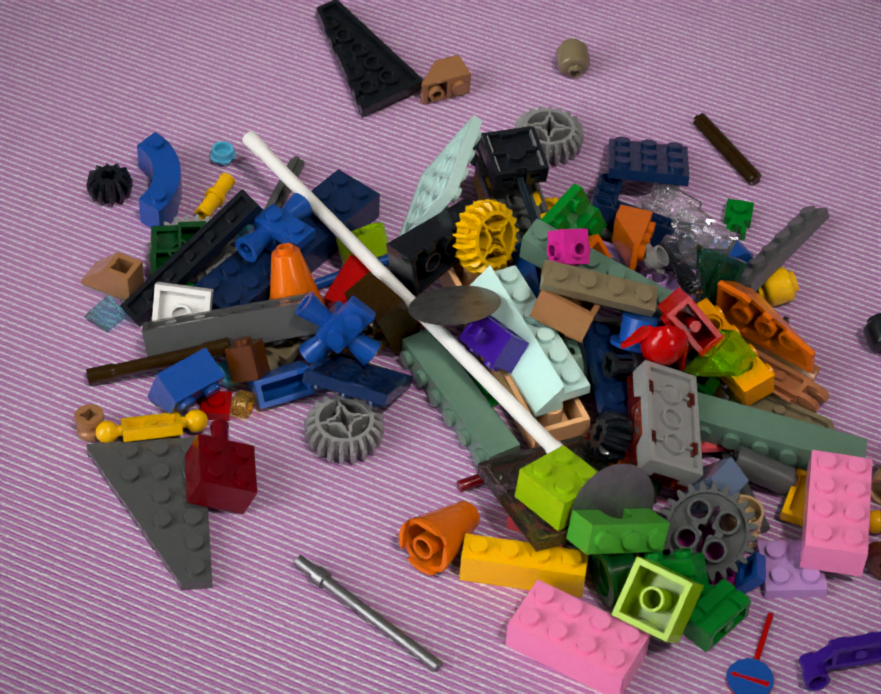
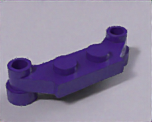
(839, 654)

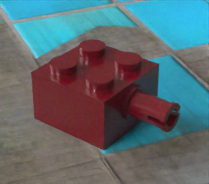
(220, 471)

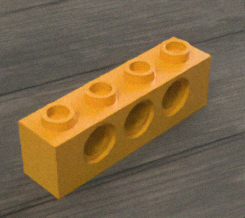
(753, 383)

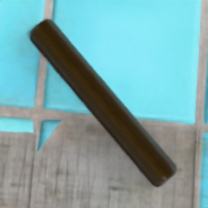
(727, 149)

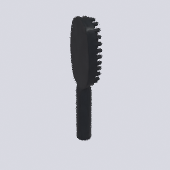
(685, 275)

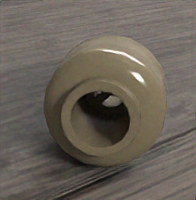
(573, 58)

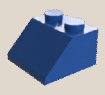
(186, 382)

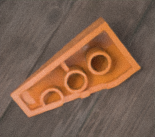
(763, 324)

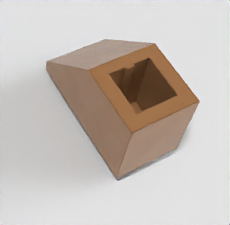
(445, 80)
(115, 275)

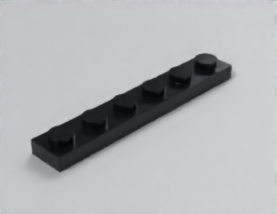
(194, 254)

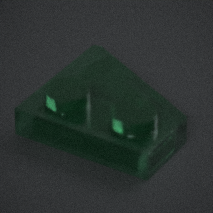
(712, 268)

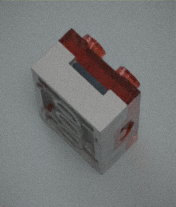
(665, 425)

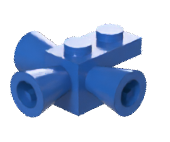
(277, 227)
(337, 329)

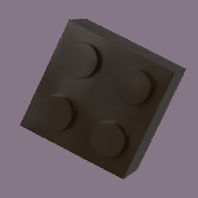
(392, 315)

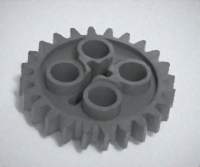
(733, 542)

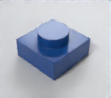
(752, 574)

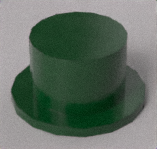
(610, 575)

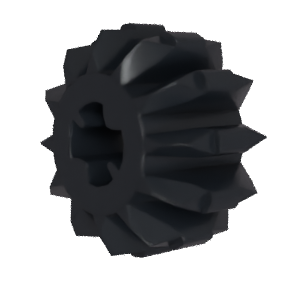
(109, 184)
(610, 437)

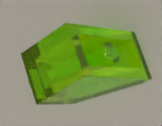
(727, 358)

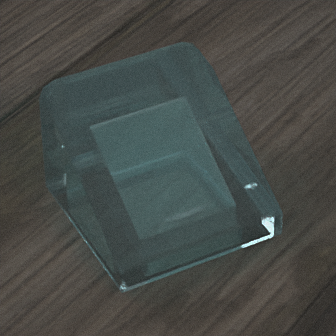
(106, 314)

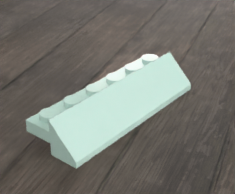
(546, 369)

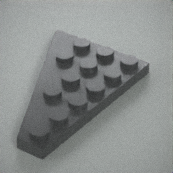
(152, 486)

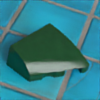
(169, 239)

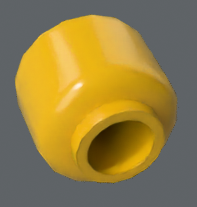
(779, 287)

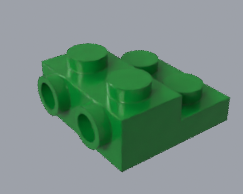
(575, 212)

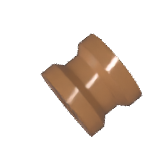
(87, 419)

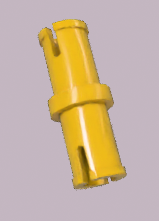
(215, 196)

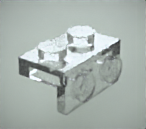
(666, 200)

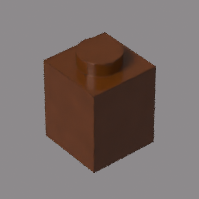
(247, 359)

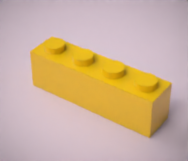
(520, 566)

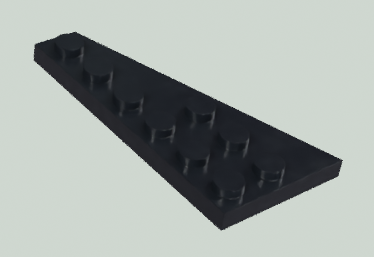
(367, 64)

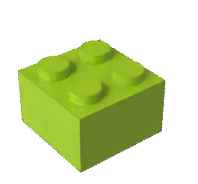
(552, 485)
(657, 600)

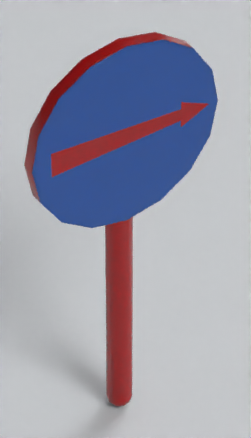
(749, 674)

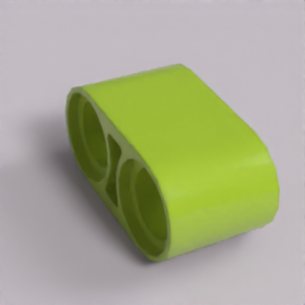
(372, 236)

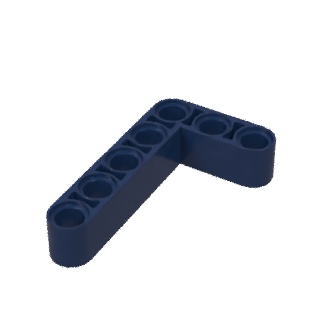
(606, 199)

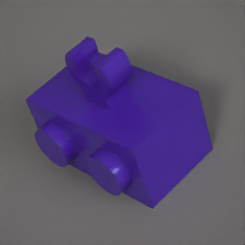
(494, 342)

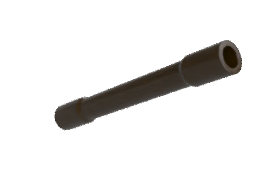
(112, 371)

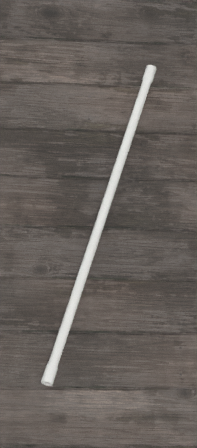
(460, 353)

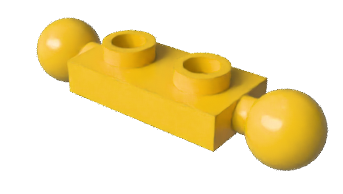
(151, 426)

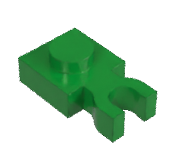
(738, 216)

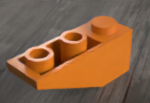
(632, 233)

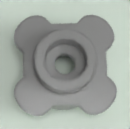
(656, 258)

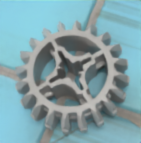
(557, 132)
(344, 429)

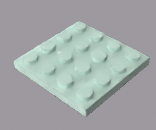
(442, 178)

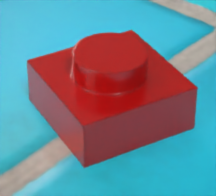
(218, 405)

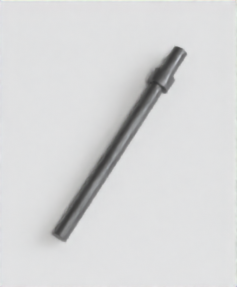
(322, 579)

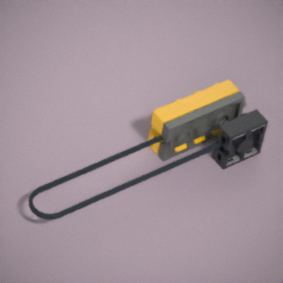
(511, 175)

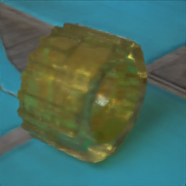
(243, 404)

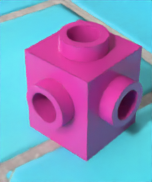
(569, 246)

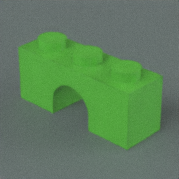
(601, 534)

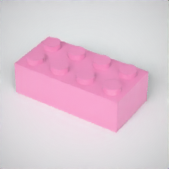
(836, 513)
(577, 639)

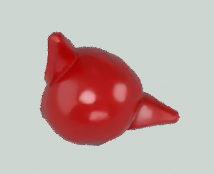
(660, 344)

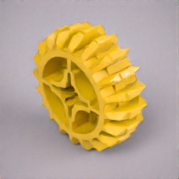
(485, 236)

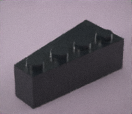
(426, 250)

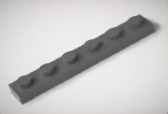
(783, 246)

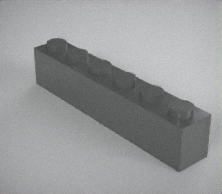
(267, 319)

